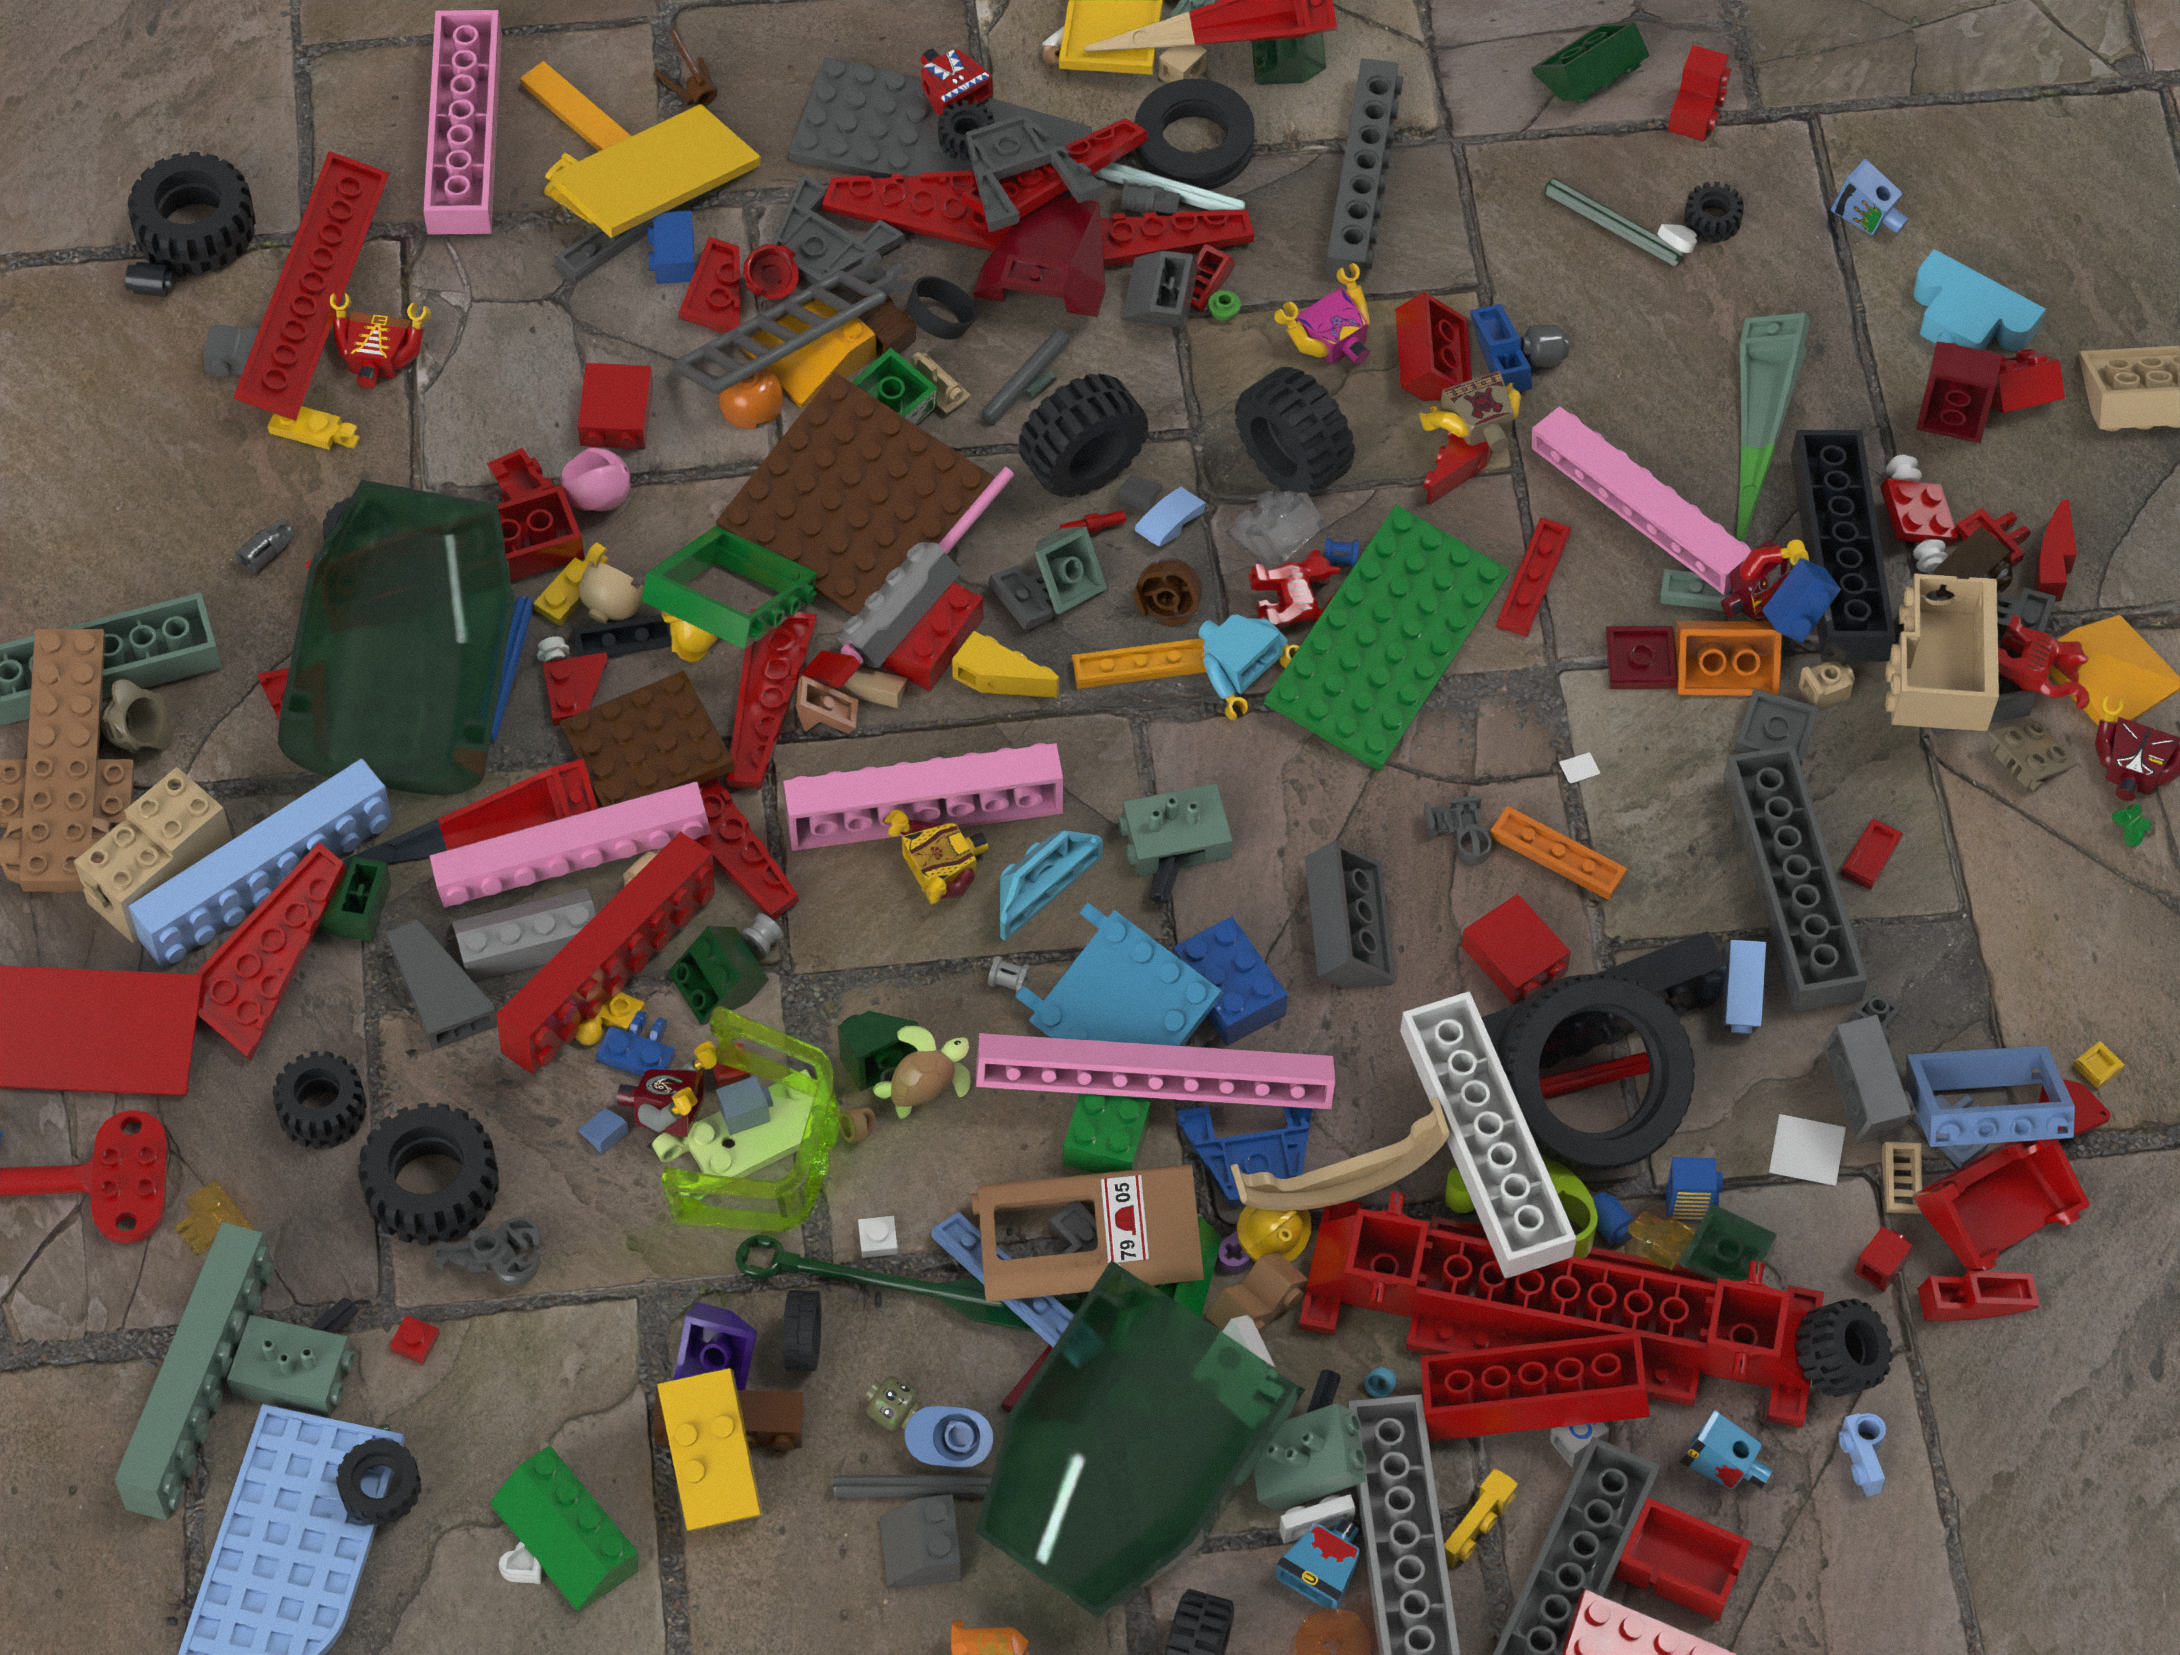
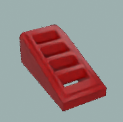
(1225, 266)

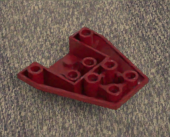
(1050, 254)

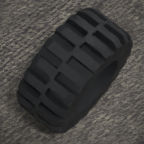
(187, 182)
(1294, 431)
(1083, 435)
(419, 1134)

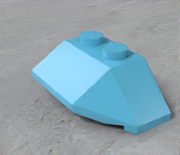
(1043, 876)

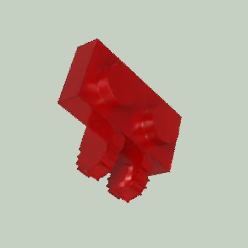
(1997, 529)

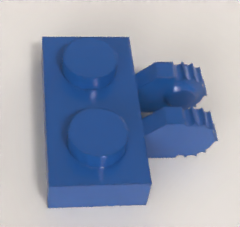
(635, 1053)

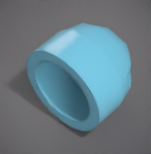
(1374, 1379)

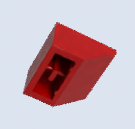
(2027, 381)

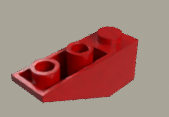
(1455, 466)

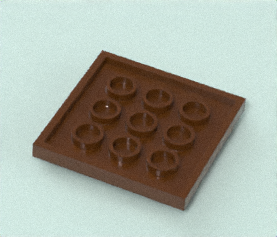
(647, 742)

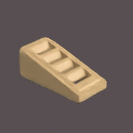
(1901, 1150)

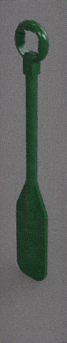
(962, 1295)

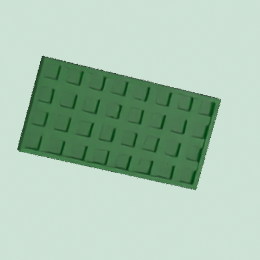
(1387, 637)

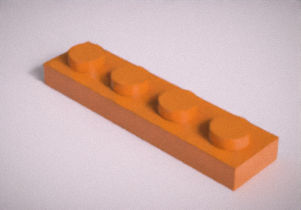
(1558, 853)

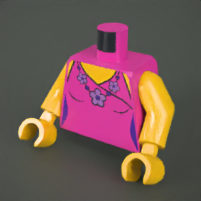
(1332, 325)

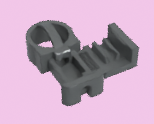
(1465, 823)

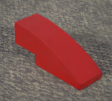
(2056, 553)
(1977, 1295)

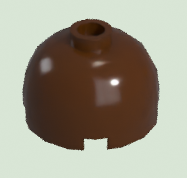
(1168, 591)

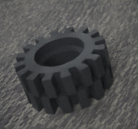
(958, 117)
(1718, 198)

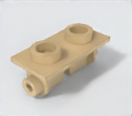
(949, 391)

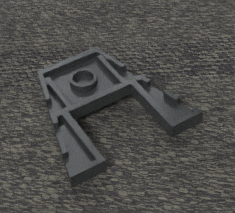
(1014, 148)

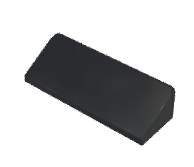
(623, 636)

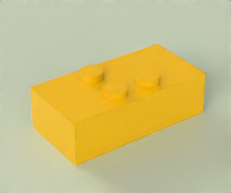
(710, 1450)

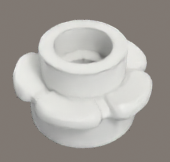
(552, 649)

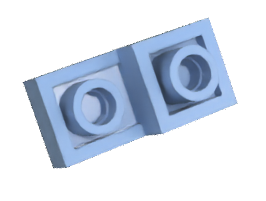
(1167, 517)

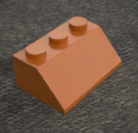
(1727, 657)

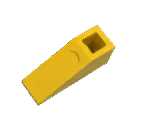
(997, 670)

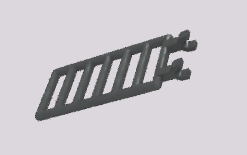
(854, 279)

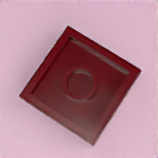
(1641, 657)

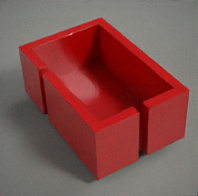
(1683, 1559)

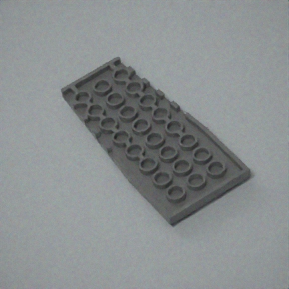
(884, 125)

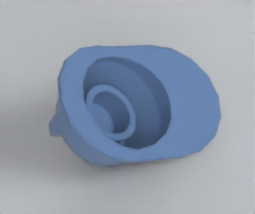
(949, 1436)

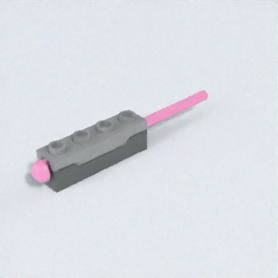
(911, 589)

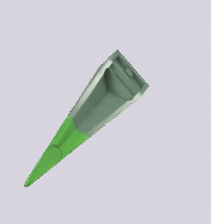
(1769, 367)

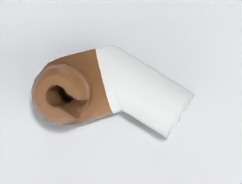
(1051, 48)

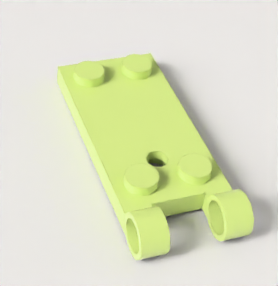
(753, 1147)

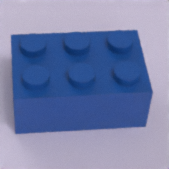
(1234, 966)

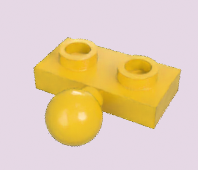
(615, 1012)

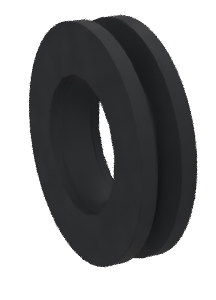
(1204, 100)

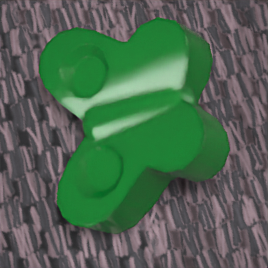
(2132, 823)

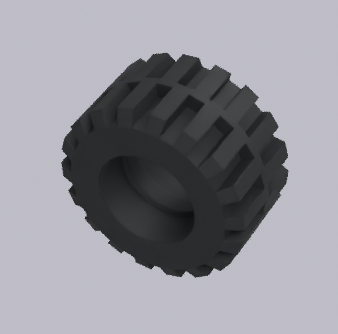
(313, 1076)
(1844, 1347)
(1200, 1625)

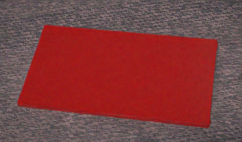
(97, 1030)

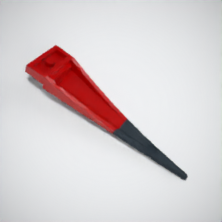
(529, 803)

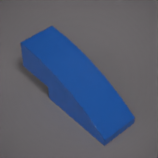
(1501, 346)

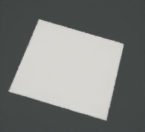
(1807, 1150)

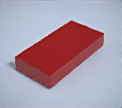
(831, 668)
(1871, 853)

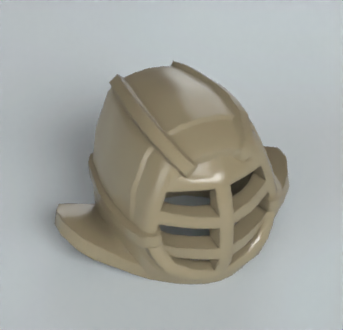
(135, 718)

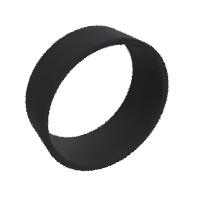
(948, 294)

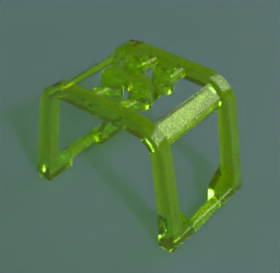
(813, 1153)

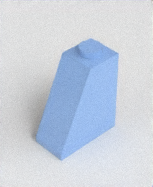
(1743, 985)

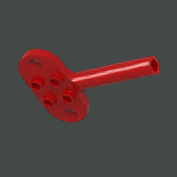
(122, 1177)

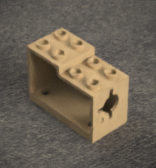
(1946, 656)
(154, 843)

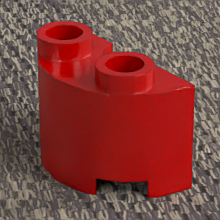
(518, 475)

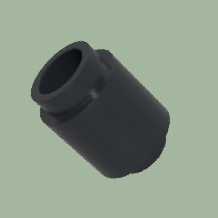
(149, 279)

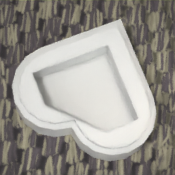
(1678, 237)
(520, 1566)

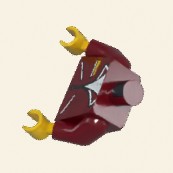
(2135, 754)

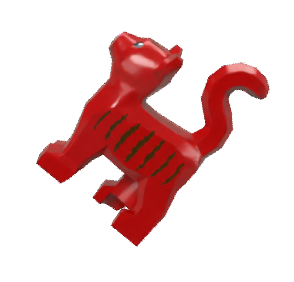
(1293, 589)
(2037, 655)

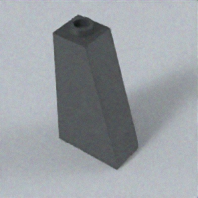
(440, 991)

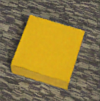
(2099, 1065)

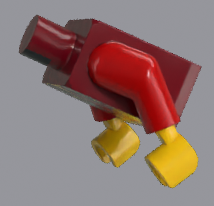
(1760, 576)

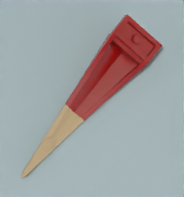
(1229, 22)

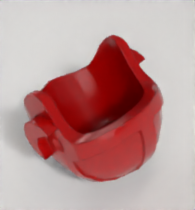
(771, 271)

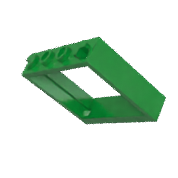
(666, 588)

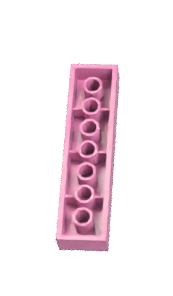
(463, 122)
(941, 790)

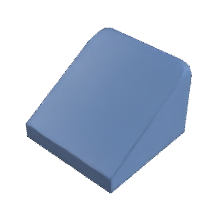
(604, 1130)

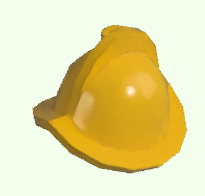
(688, 640)
(1273, 1231)

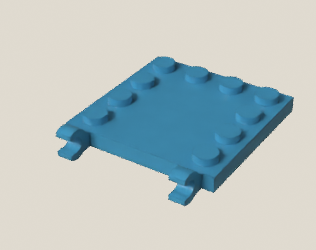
(1124, 990)

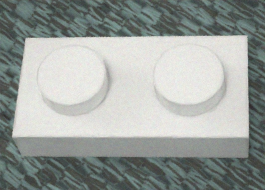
(1327, 1513)

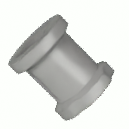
(1008, 974)

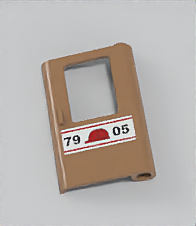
(1141, 1222)

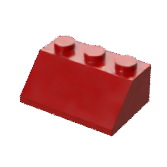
(1431, 347)
(937, 637)

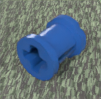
(1351, 548)

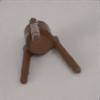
(699, 86)

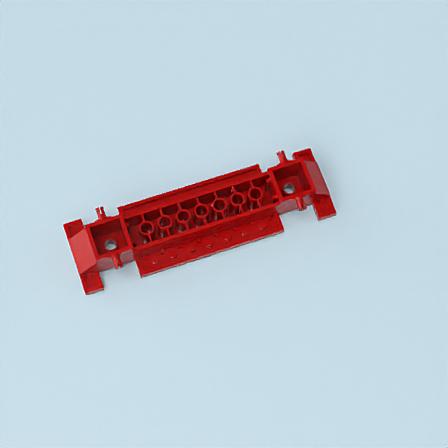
(1464, 1303)

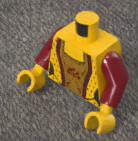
(938, 855)

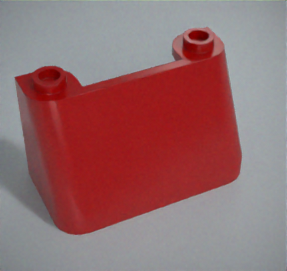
(2002, 1200)

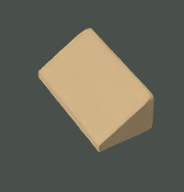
(875, 687)

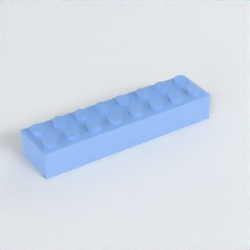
(247, 869)

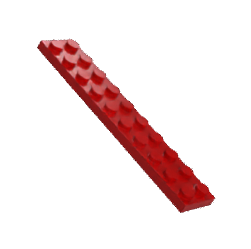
(315, 268)

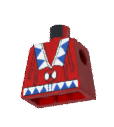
(953, 79)

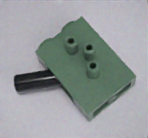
(1174, 834)
(293, 1362)
(1312, 1452)

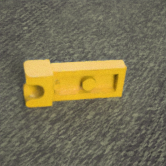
(1494, 1497)

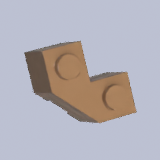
(1263, 1295)

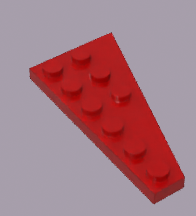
(915, 204)
(259, 959)

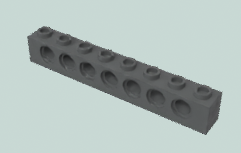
(1363, 166)

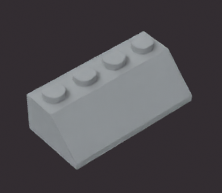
(521, 934)

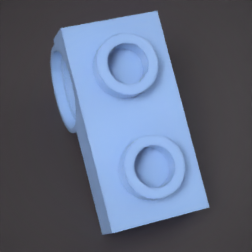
(1863, 1452)

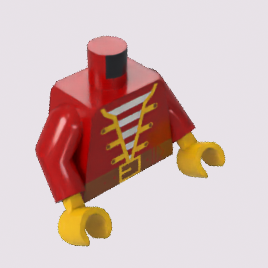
(377, 343)

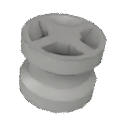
(762, 935)

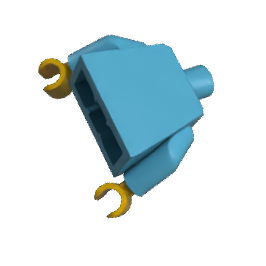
(1240, 654)

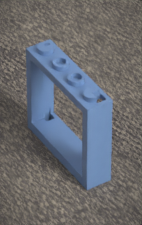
(1989, 1069)

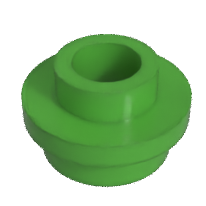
(1224, 312)

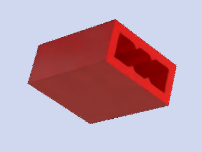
(615, 406)
(1516, 949)

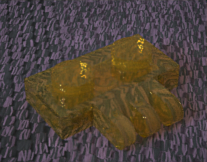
(209, 1209)
(1663, 1240)

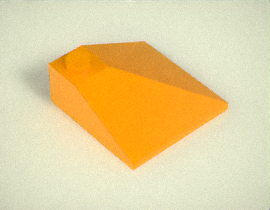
(810, 367)
(2119, 667)

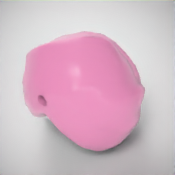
(596, 480)

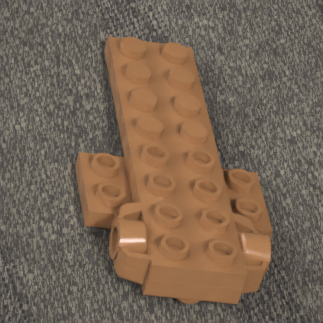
(62, 792)

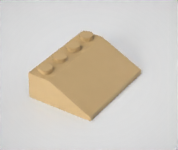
(2133, 386)

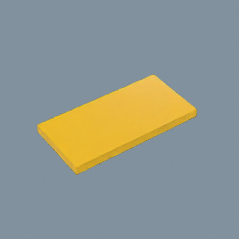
(1102, 19)
(655, 170)

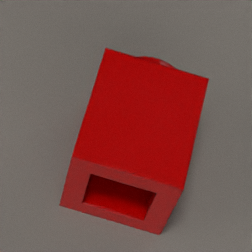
(1883, 1258)

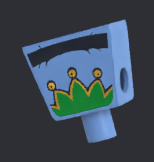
(1869, 201)

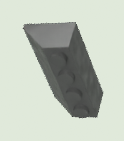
(1349, 917)

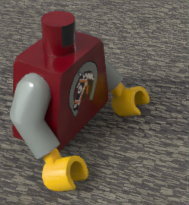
(670, 1098)

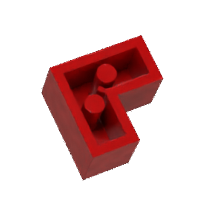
(1700, 93)

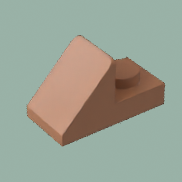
(825, 705)

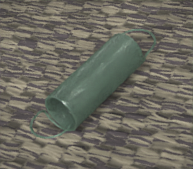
(1040, 385)

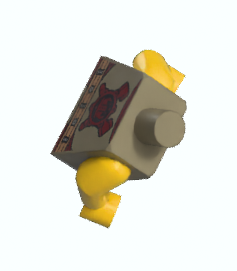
(1477, 411)

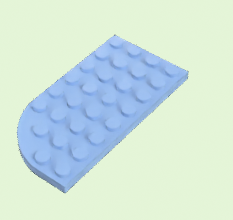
(286, 1542)

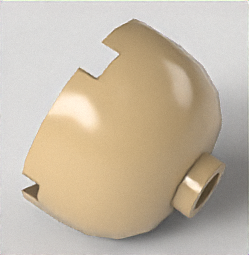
(609, 593)

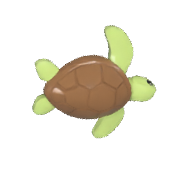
(925, 1072)

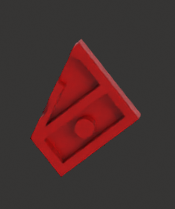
(573, 684)

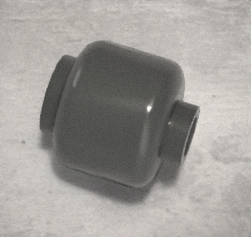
(1545, 345)

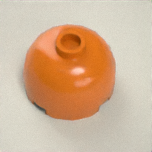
(752, 400)

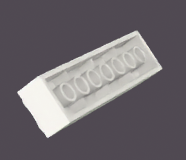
(1488, 1135)

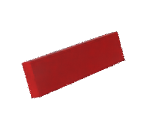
(1534, 577)

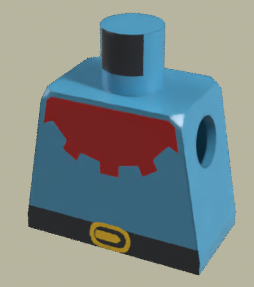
(1725, 1453)
(1322, 1564)

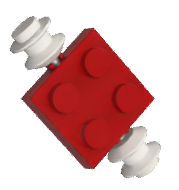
(1918, 512)

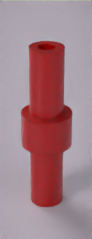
(1096, 522)

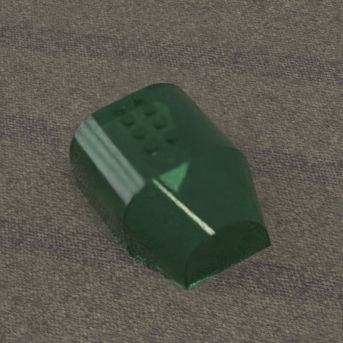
(401, 642)
(1129, 1443)

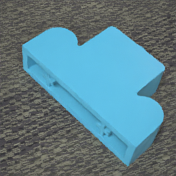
(1972, 308)

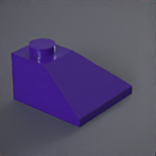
(714, 1342)

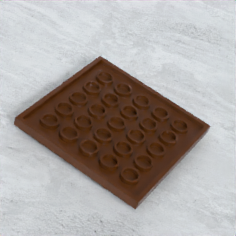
(853, 493)

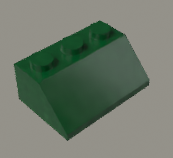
(1593, 61)

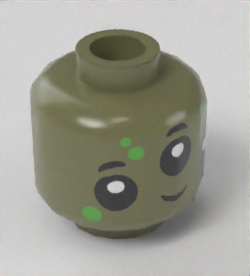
(891, 1403)

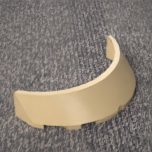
(1349, 1177)

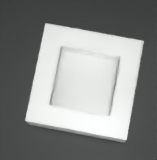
(877, 1236)

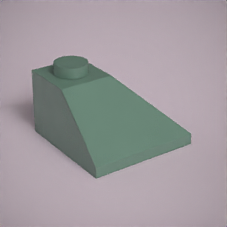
(1069, 567)

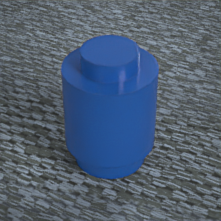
(1612, 1219)

